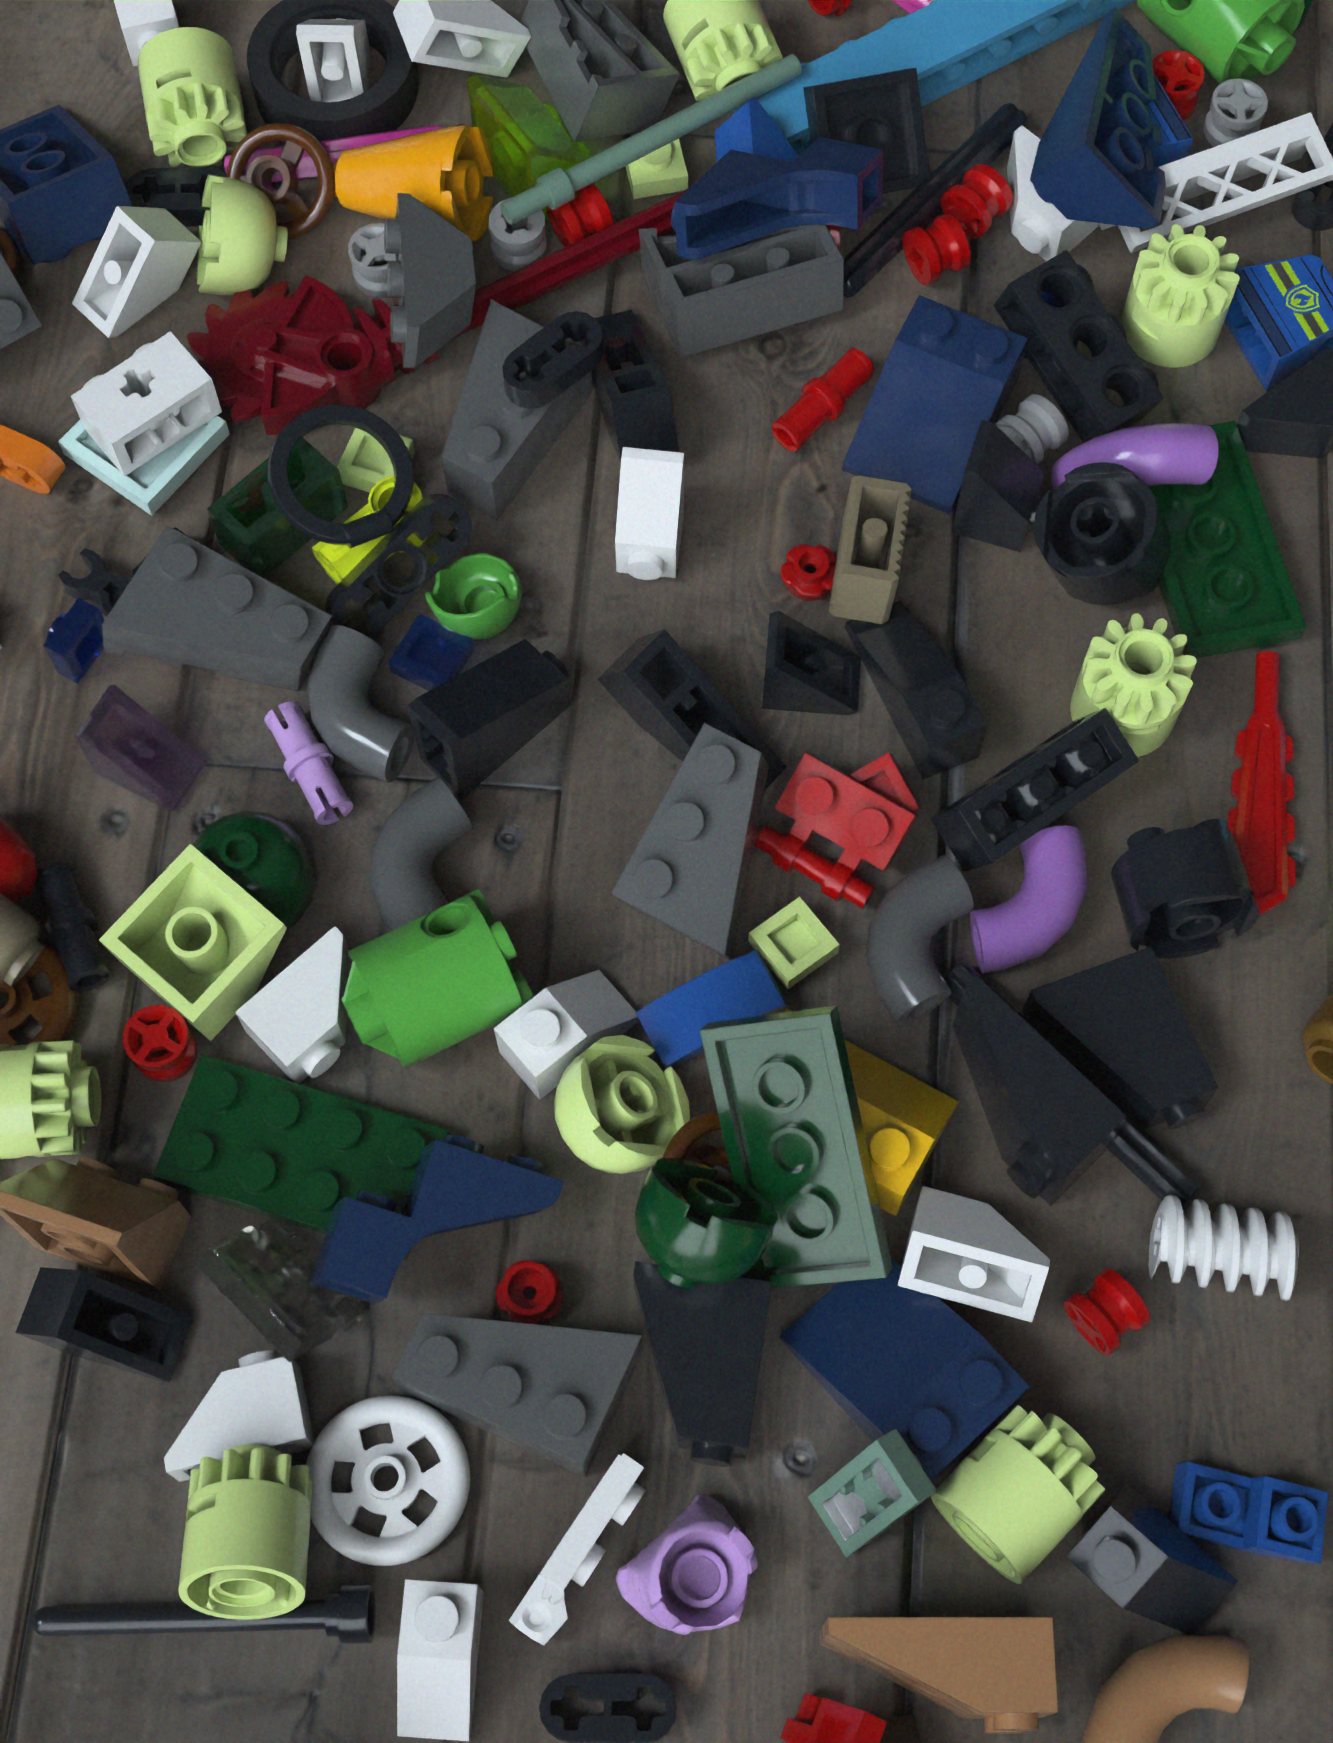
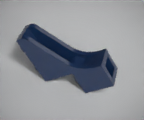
(759, 195)
(450, 1192)

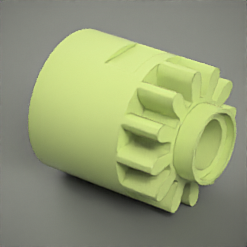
(719, 41)
(191, 96)
(1179, 297)
(1137, 679)
(46, 1099)
(1020, 1491)
(246, 1534)

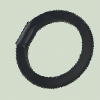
(361, 529)

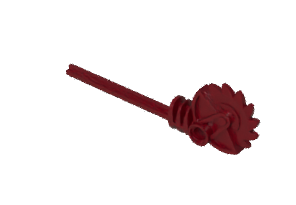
(305, 352)

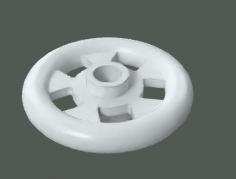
(445, 1482)

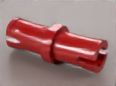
(822, 399)

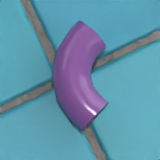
(1153, 452)
(1041, 908)

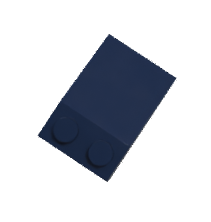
(56, 185)
(931, 399)
(905, 1366)

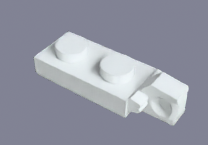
(577, 1554)

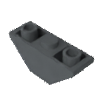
(429, 277)

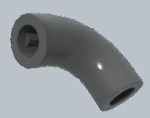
(343, 707)
(408, 849)
(903, 936)

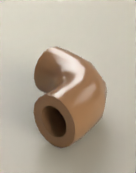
(1166, 1682)

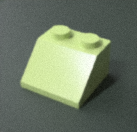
(197, 941)

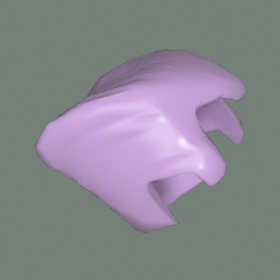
(692, 1572)

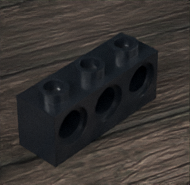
(1072, 378)
(1034, 790)

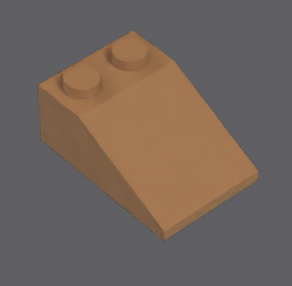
(97, 1219)
(965, 1664)

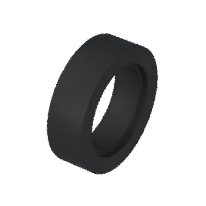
(374, 111)

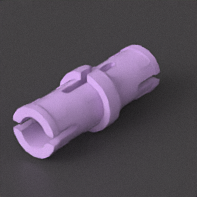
(308, 763)

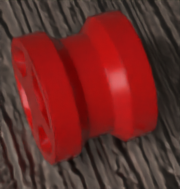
(1182, 73)
(978, 200)
(581, 216)
(936, 249)
(150, 1032)
(1107, 1311)

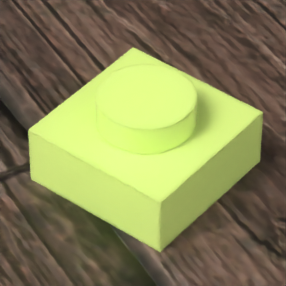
(658, 172)
(367, 461)
(793, 942)

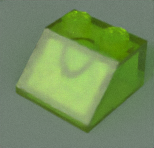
(521, 133)

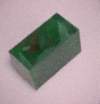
(252, 524)

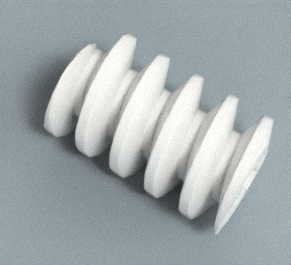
(1225, 1245)

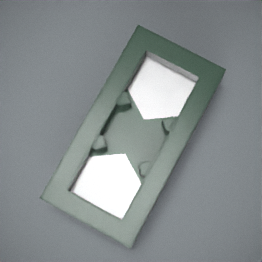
(871, 1493)

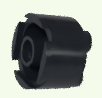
(1103, 534)
(1183, 889)

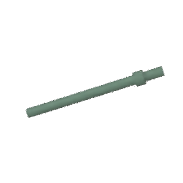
(559, 186)

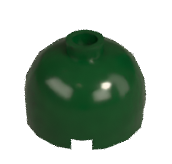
(264, 860)
(699, 1226)

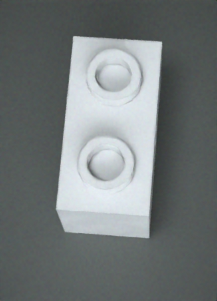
(147, 403)

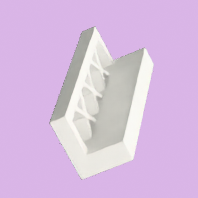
(1234, 161)

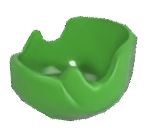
(476, 596)

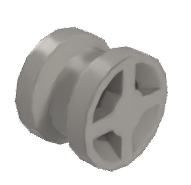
(1235, 99)
(521, 247)
(366, 255)
(1035, 427)

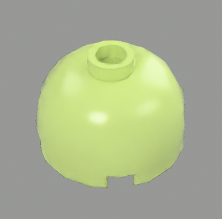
(237, 237)
(619, 1105)

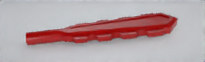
(1264, 790)

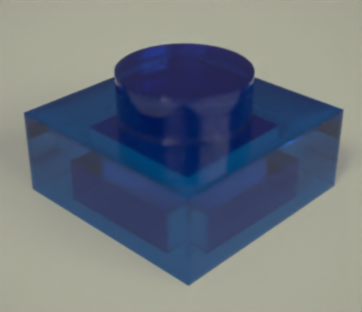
(75, 640)
(430, 653)

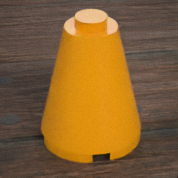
(436, 167)

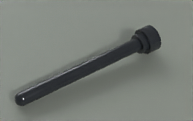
(343, 1615)

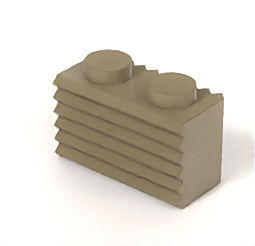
(870, 549)

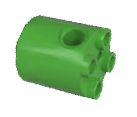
(1229, 35)
(434, 981)

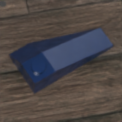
(1101, 139)

